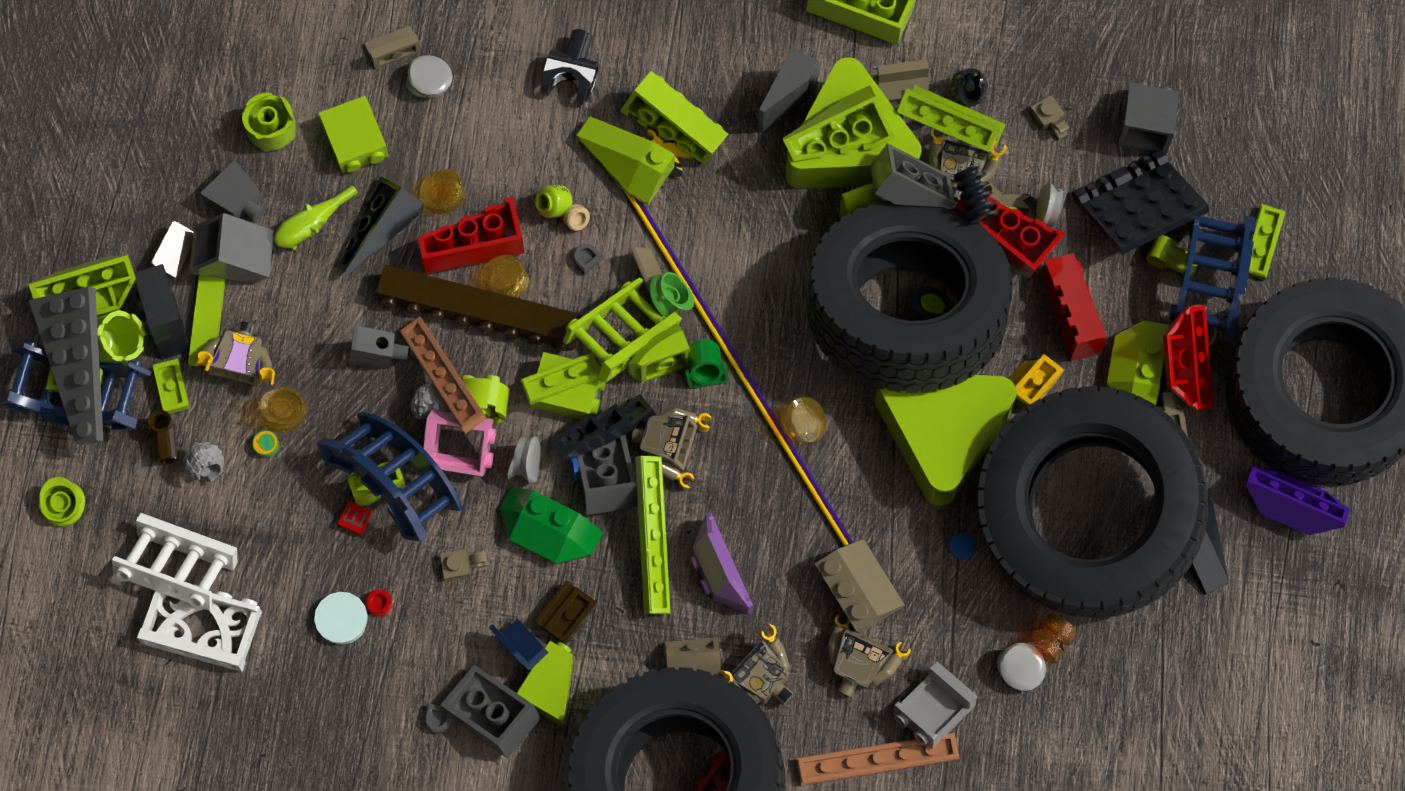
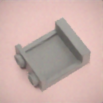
(935, 706)

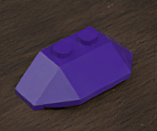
(1295, 502)

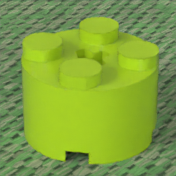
(267, 134)
(490, 395)

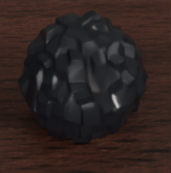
(968, 87)

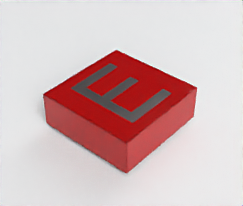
(355, 518)

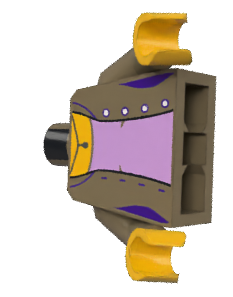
(238, 357)

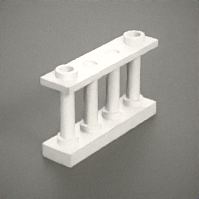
(182, 540)

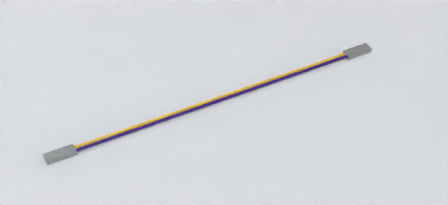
(741, 371)

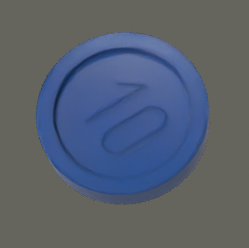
(574, 469)
(962, 546)

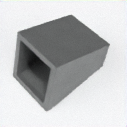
(1148, 117)
(231, 249)

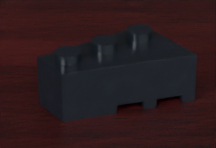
(160, 311)

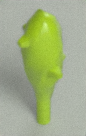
(309, 220)

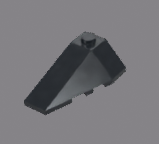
(387, 213)
(1209, 563)

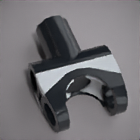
(572, 66)

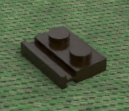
(566, 612)

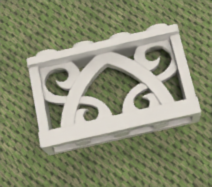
(222, 652)

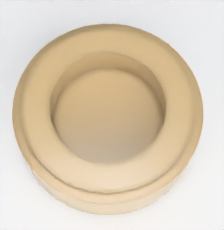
(576, 217)

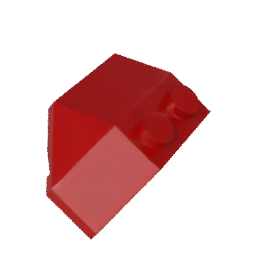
(1189, 358)

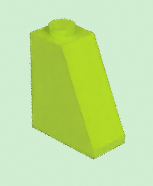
(550, 683)

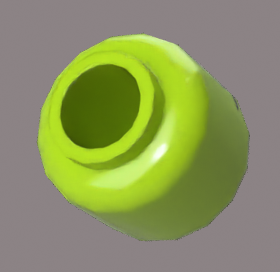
(553, 200)

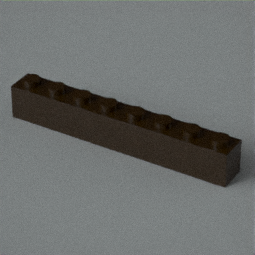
(475, 307)

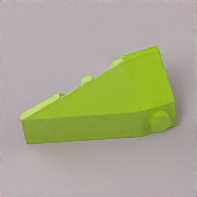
(845, 126)

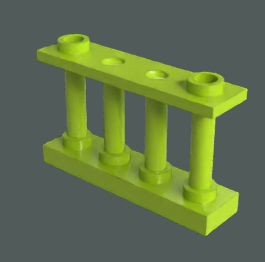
(951, 118)
(617, 363)

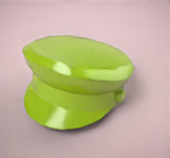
(61, 501)

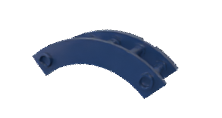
(1238, 268)
(117, 418)
(376, 479)

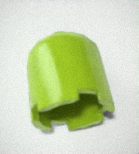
(119, 337)

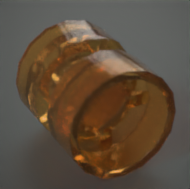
(1054, 635)

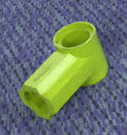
(1166, 253)

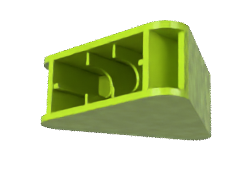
(853, 167)
(947, 430)

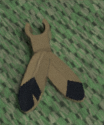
(1012, 200)

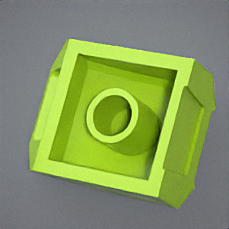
(660, 356)

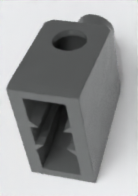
(233, 194)
(374, 348)

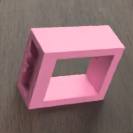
(458, 463)

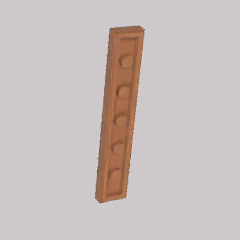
(443, 375)
(875, 760)

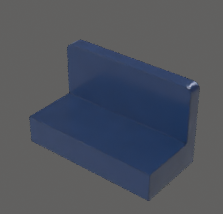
(521, 644)

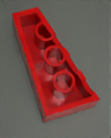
(473, 239)
(1022, 239)
(1074, 307)

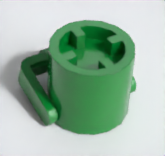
(705, 365)

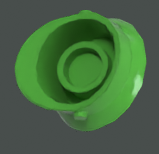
(670, 294)

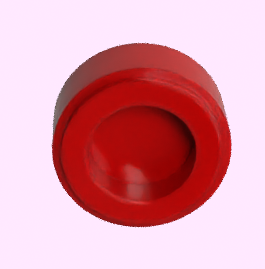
(379, 603)

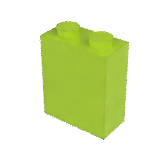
(354, 134)
(574, 402)

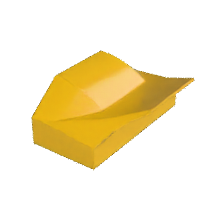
(1035, 379)

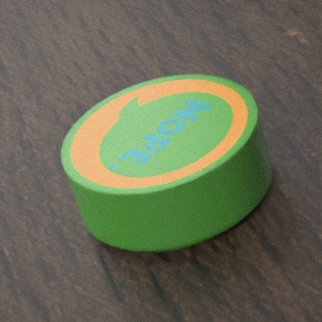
(266, 443)

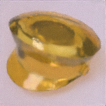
(442, 192)
(505, 276)
(282, 409)
(803, 420)

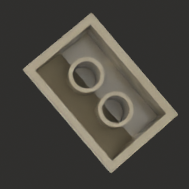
(860, 585)

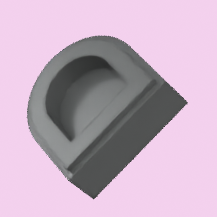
(587, 257)
(437, 719)

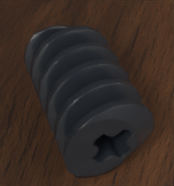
(974, 195)

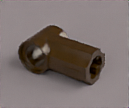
(163, 439)

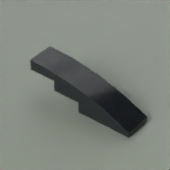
(598, 431)

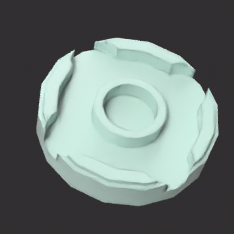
(341, 618)

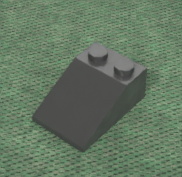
(790, 88)
(909, 180)
(608, 478)
(491, 711)

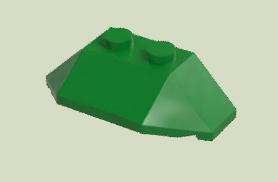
(547, 527)

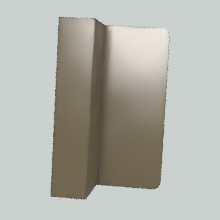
(393, 47)
(897, 77)
(694, 654)

